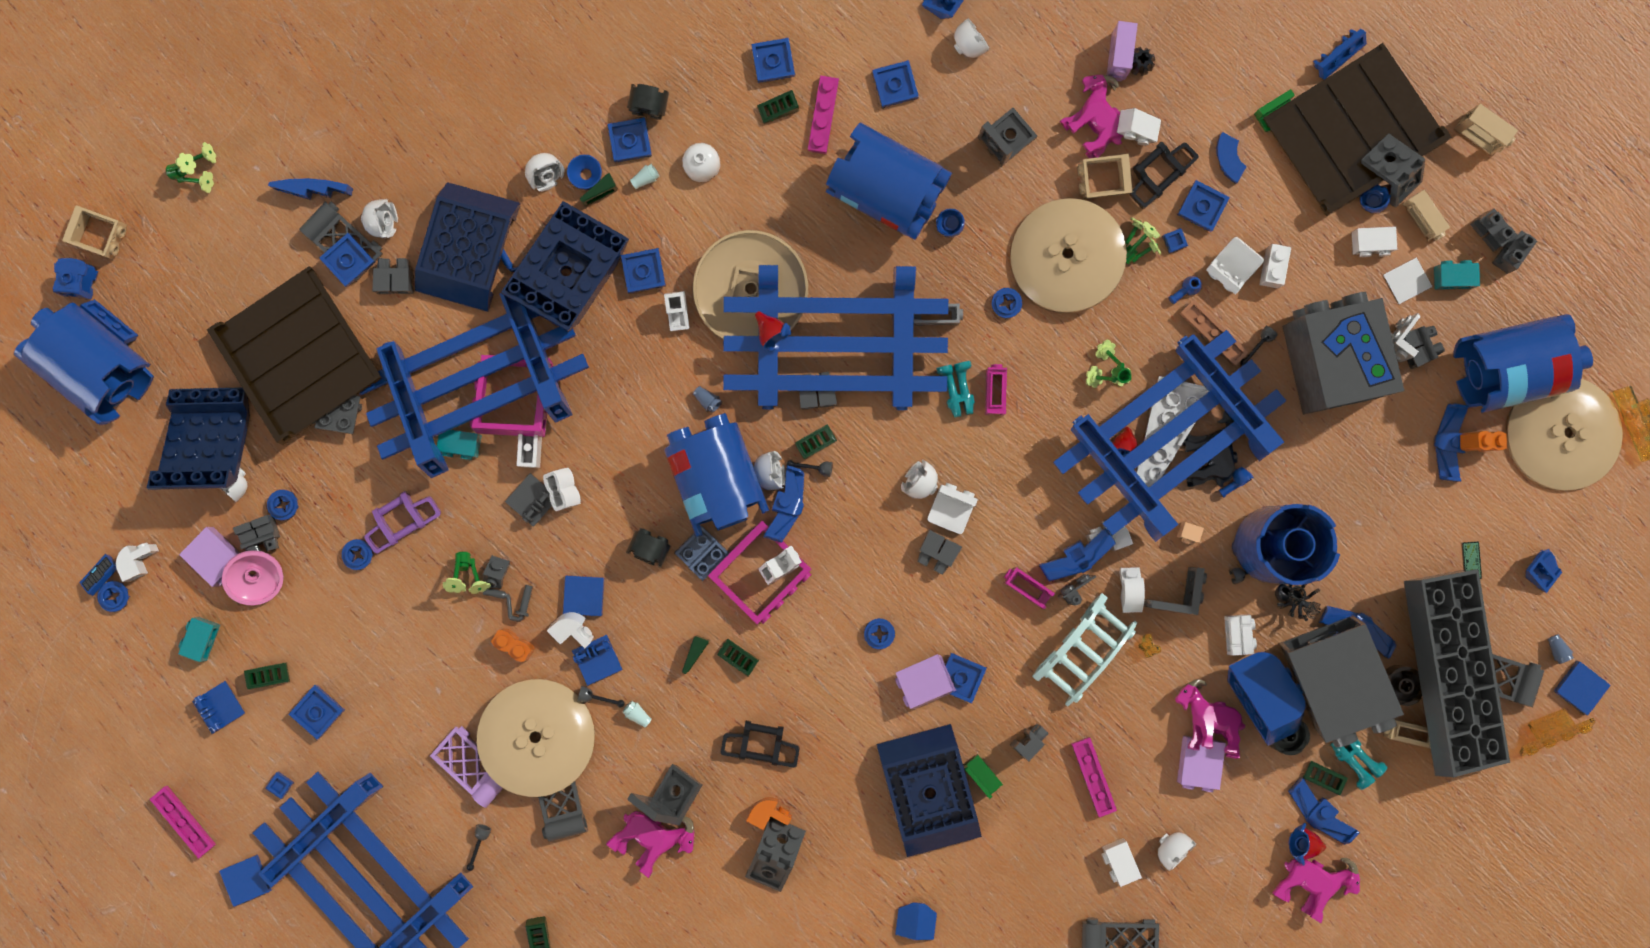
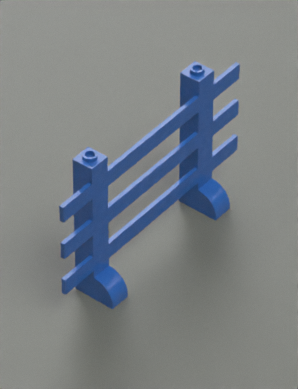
(901, 345)
(408, 400)
(1120, 470)
(315, 835)

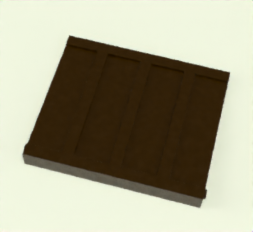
(1344, 119)
(294, 355)

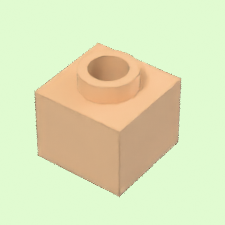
(1189, 533)

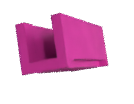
(995, 369)
(1044, 597)

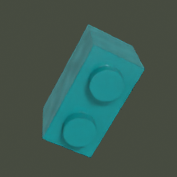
(1456, 276)
(459, 443)
(198, 639)

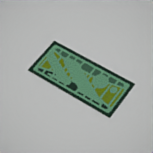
(1471, 556)

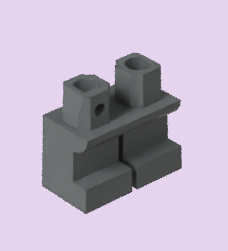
(1498, 229)
(1514, 252)
(392, 280)
(1427, 351)
(808, 399)
(258, 532)
(931, 547)
(1031, 743)

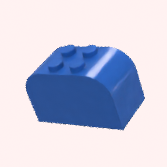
(1268, 695)

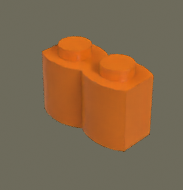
(1483, 441)
(517, 648)

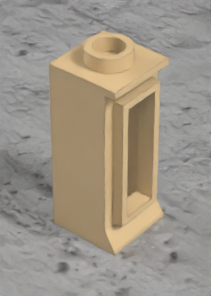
(1427, 215)
(1393, 733)

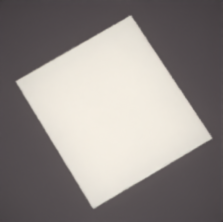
(1407, 280)

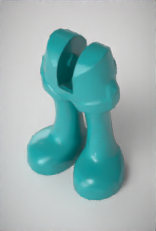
(964, 396)
(1347, 755)

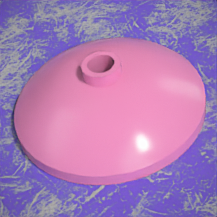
(255, 588)

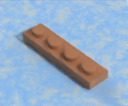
(1210, 329)

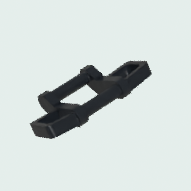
(1179, 170)
(744, 754)

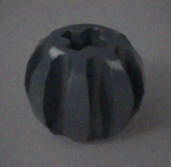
(1145, 58)

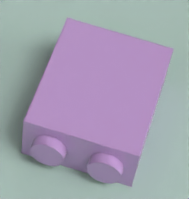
(1122, 50)
(209, 555)
(925, 682)
(1201, 767)

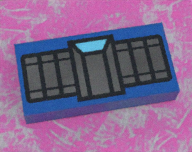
(98, 574)

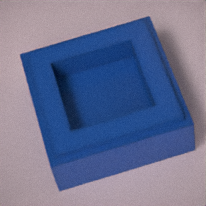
(1175, 240)
(279, 785)

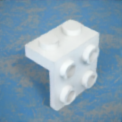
(1234, 265)
(1403, 349)
(952, 508)

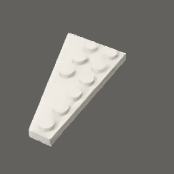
(1160, 415)

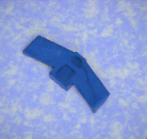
(1448, 442)
(787, 504)
(1079, 557)
(1382, 641)
(1321, 814)

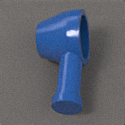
(1187, 289)
(1241, 477)

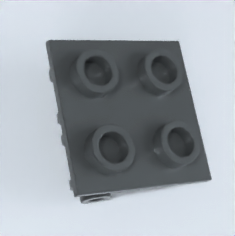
(342, 418)
(530, 500)
(1070, 592)

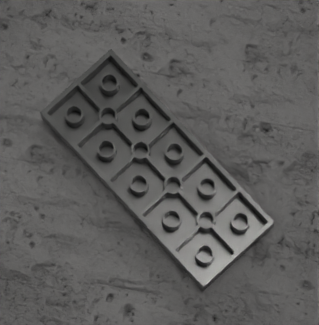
(1456, 672)

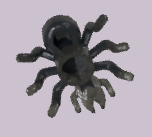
(1296, 597)

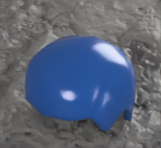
(1375, 199)
(950, 223)

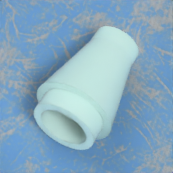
(645, 176)
(635, 713)

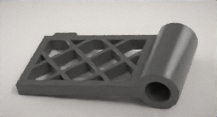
(325, 220)
(1526, 681)
(566, 824)
(1095, 933)

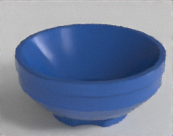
(582, 163)

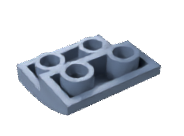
(702, 553)

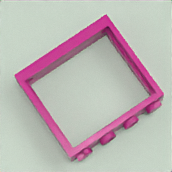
(540, 421)
(777, 602)

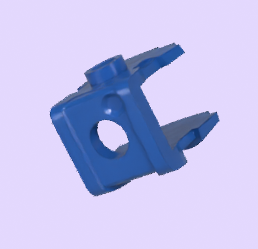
(74, 278)

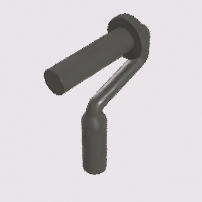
(524, 603)

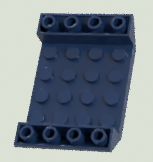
(464, 246)
(203, 439)

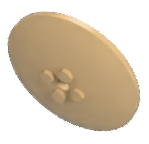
(735, 263)
(1072, 282)
(1560, 462)
(541, 766)

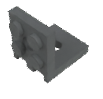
(999, 144)
(1402, 174)
(1192, 597)
(664, 804)
(773, 859)

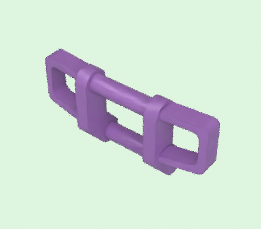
(410, 506)

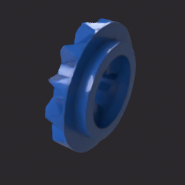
(1009, 294)
(275, 500)
(349, 558)
(105, 593)
(885, 626)

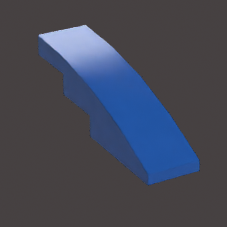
(306, 187)

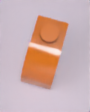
(764, 810)

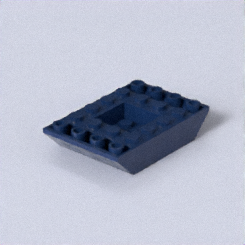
(573, 243)
(921, 763)

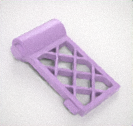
(485, 788)

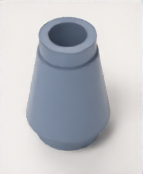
(707, 399)
(1560, 649)

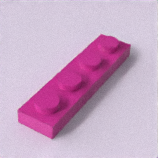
(823, 114)
(1094, 777)
(182, 822)

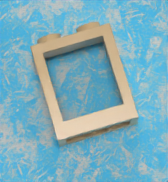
(1486, 129)
(1124, 176)
(78, 224)

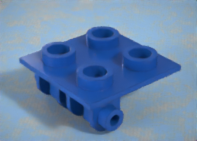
(597, 660)
(218, 707)

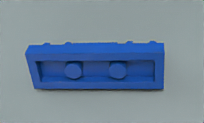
(1341, 53)
(109, 321)

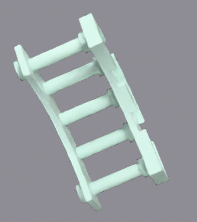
(1073, 639)

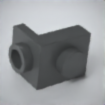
(496, 571)

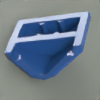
(942, 8)
(1543, 570)
(916, 921)

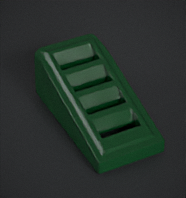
(780, 113)
(600, 190)
(805, 455)
(697, 647)
(747, 672)
(250, 679)
(1339, 788)
(537, 926)

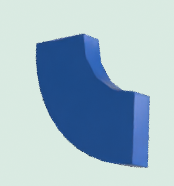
(1228, 157)

